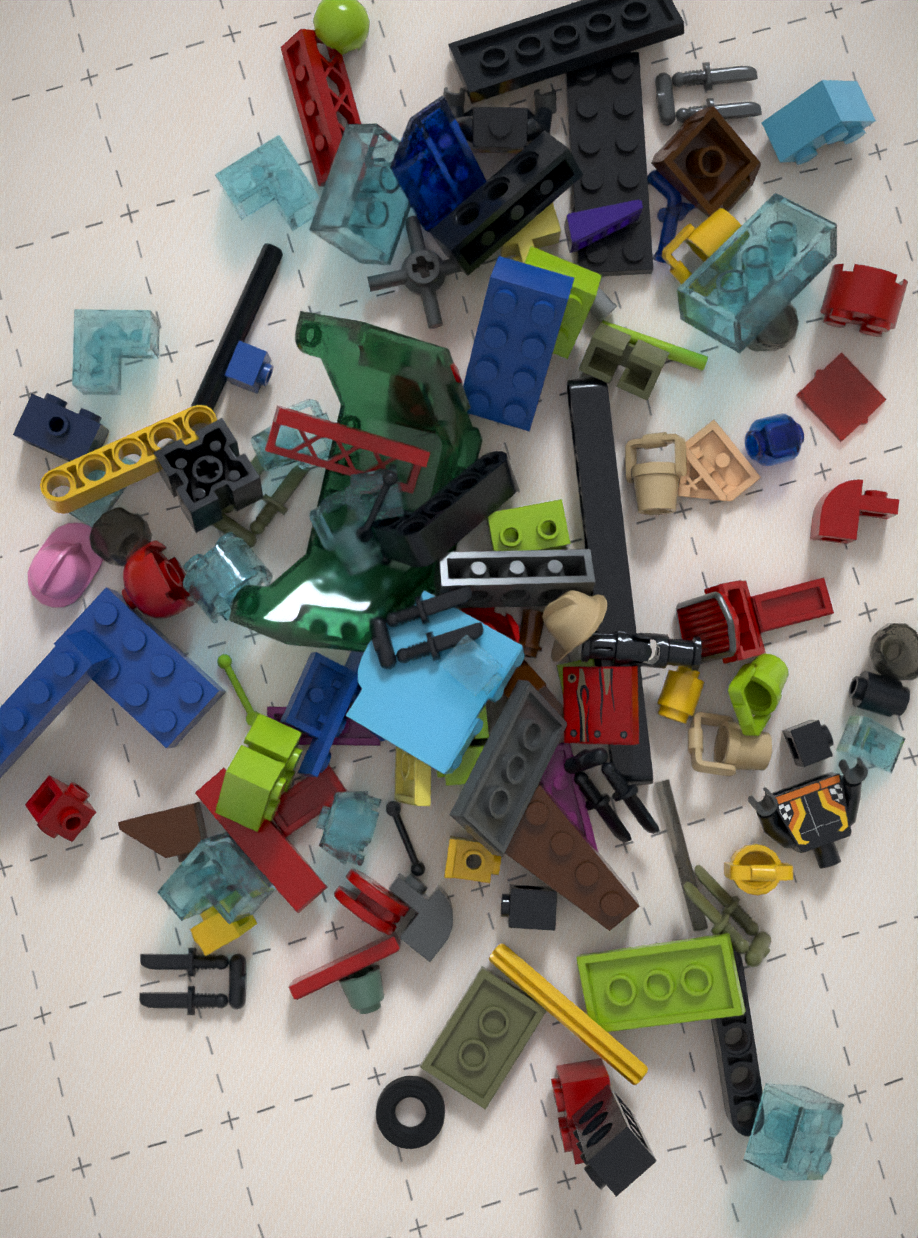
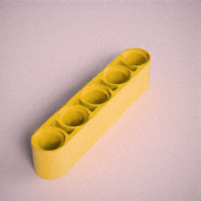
(110, 459)

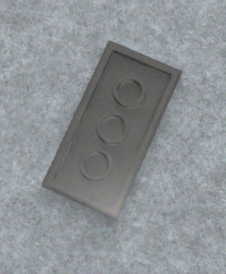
(509, 768)

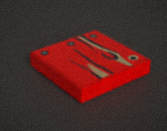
(601, 705)

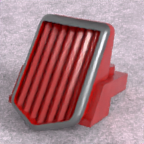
(723, 621)

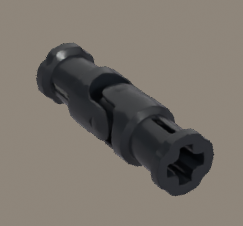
(636, 650)

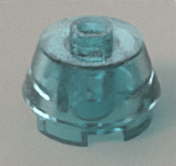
(348, 825)

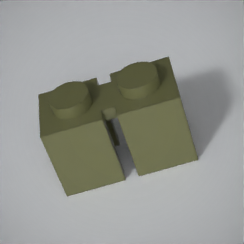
(612, 348)

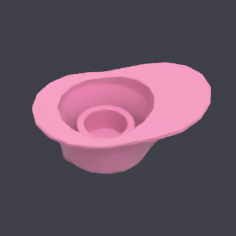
(63, 566)

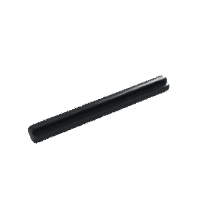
(238, 325)

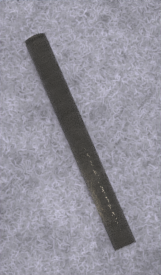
(679, 849)

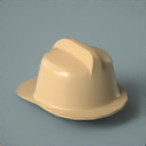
(573, 620)

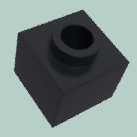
(809, 742)

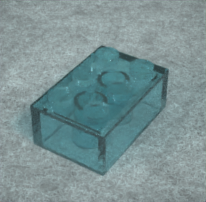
(362, 201)

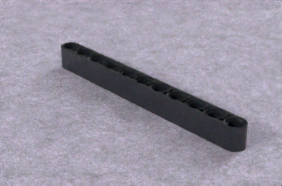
(606, 539)

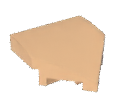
(715, 467)

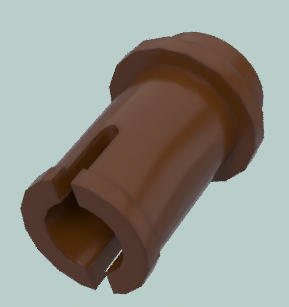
(531, 632)

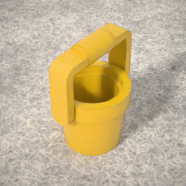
(702, 241)
(757, 869)

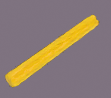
(568, 1014)

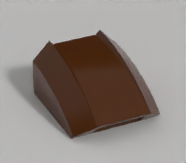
(707, 162)

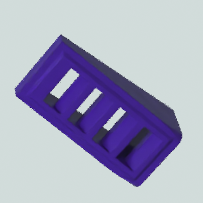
(594, 224)

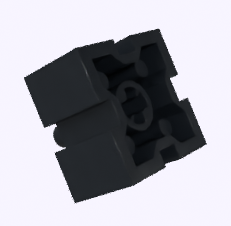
(209, 475)

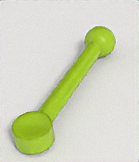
(224, 661)

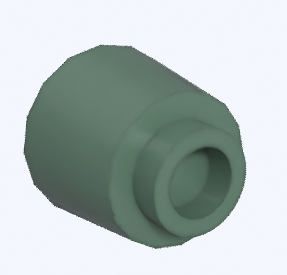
(364, 989)

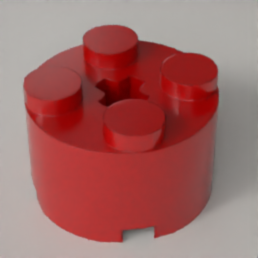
(863, 298)

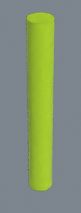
(675, 352)

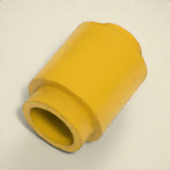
(680, 694)

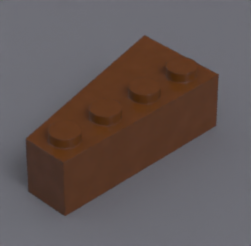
(566, 861)

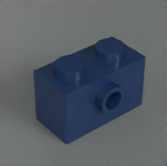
(59, 430)

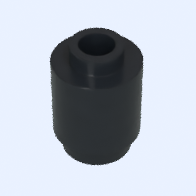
(879, 694)

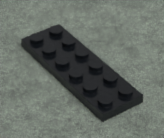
(560, 43)
(611, 153)

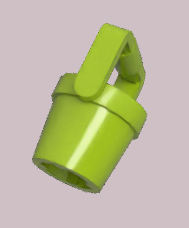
(757, 692)

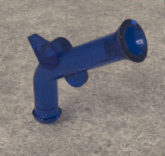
(669, 216)

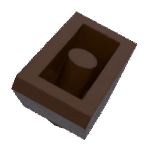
(168, 831)

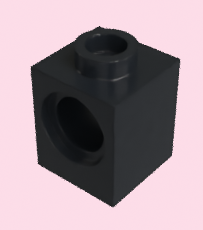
(530, 907)

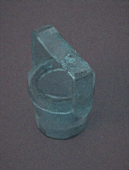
(288, 438)
(350, 551)

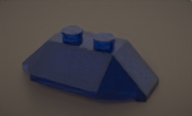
(435, 164)

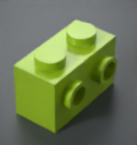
(529, 528)

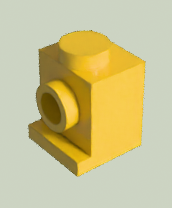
(457, 854)
(216, 932)

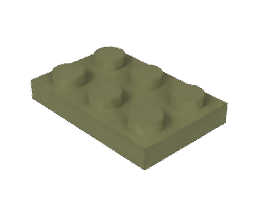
(483, 1037)

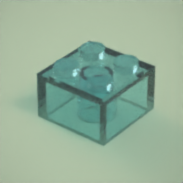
(794, 1132)

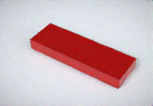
(344, 966)

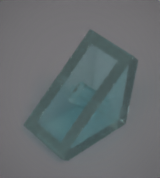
(871, 743)

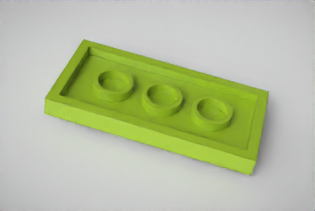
(661, 983)

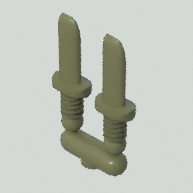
(274, 504)
(760, 944)

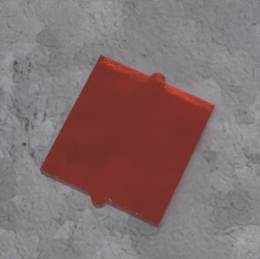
(841, 397)

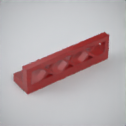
(315, 100)
(347, 435)

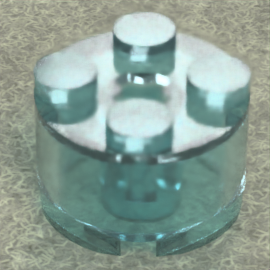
(221, 573)

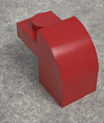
(839, 510)

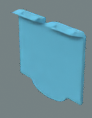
(419, 701)

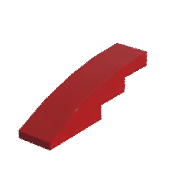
(268, 851)

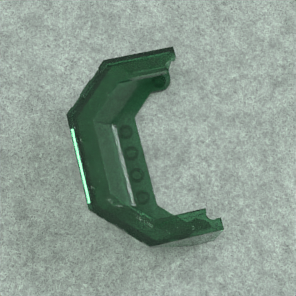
(397, 392)

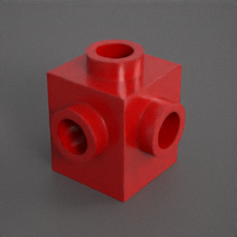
(61, 808)

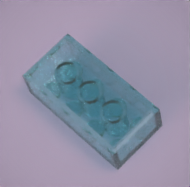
(757, 272)

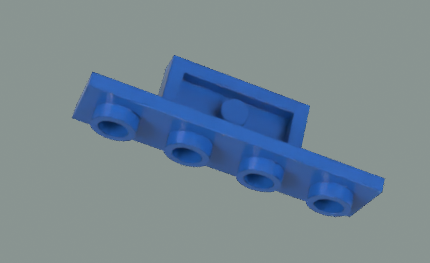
(321, 705)

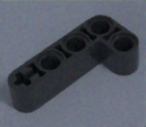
(448, 515)

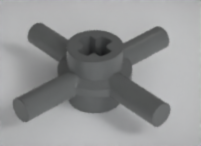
(412, 278)

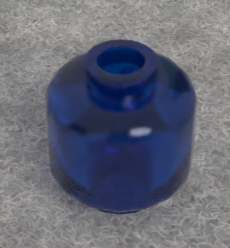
(774, 439)

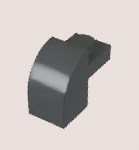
(434, 915)

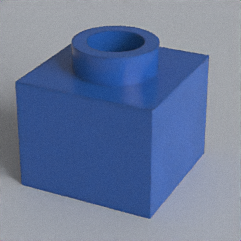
(249, 367)

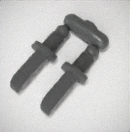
(708, 77)

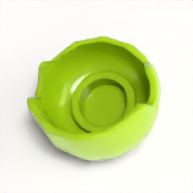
(341, 24)

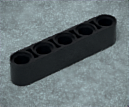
(738, 1055)

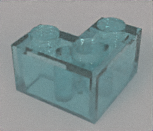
(269, 176)
(103, 341)
(217, 876)

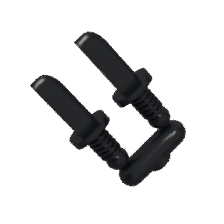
(424, 608)
(600, 802)
(189, 999)

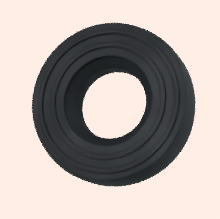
(402, 1135)

